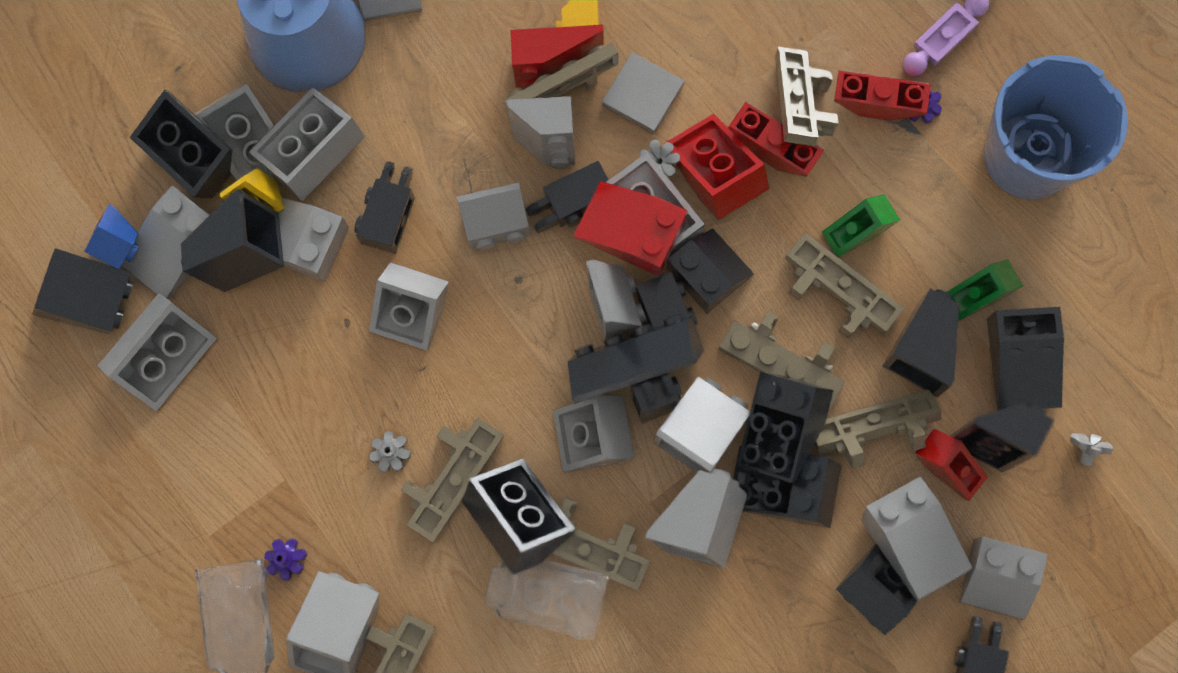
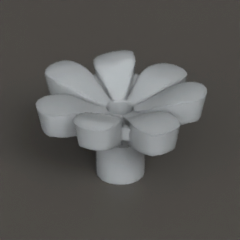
(663, 156)
(1090, 447)
(396, 454)

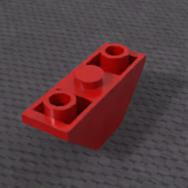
(881, 96)
(766, 140)

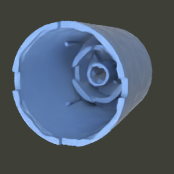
(303, 40)
(1053, 127)

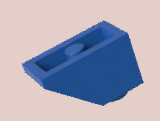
(112, 239)

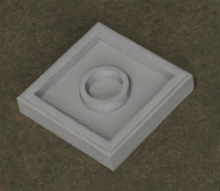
(643, 93)

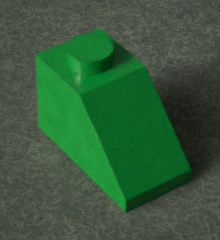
(861, 224)
(985, 288)

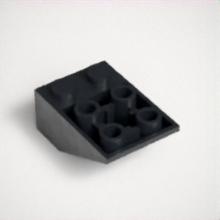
(1027, 356)
(783, 425)
(803, 502)

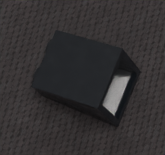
(234, 243)
(82, 292)
(928, 344)

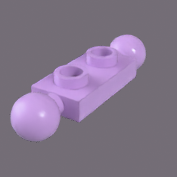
(944, 36)

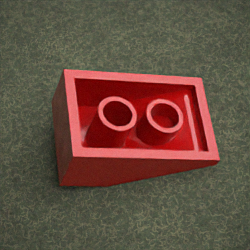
(548, 49)
(719, 166)
(631, 226)

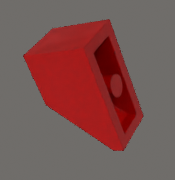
(952, 464)

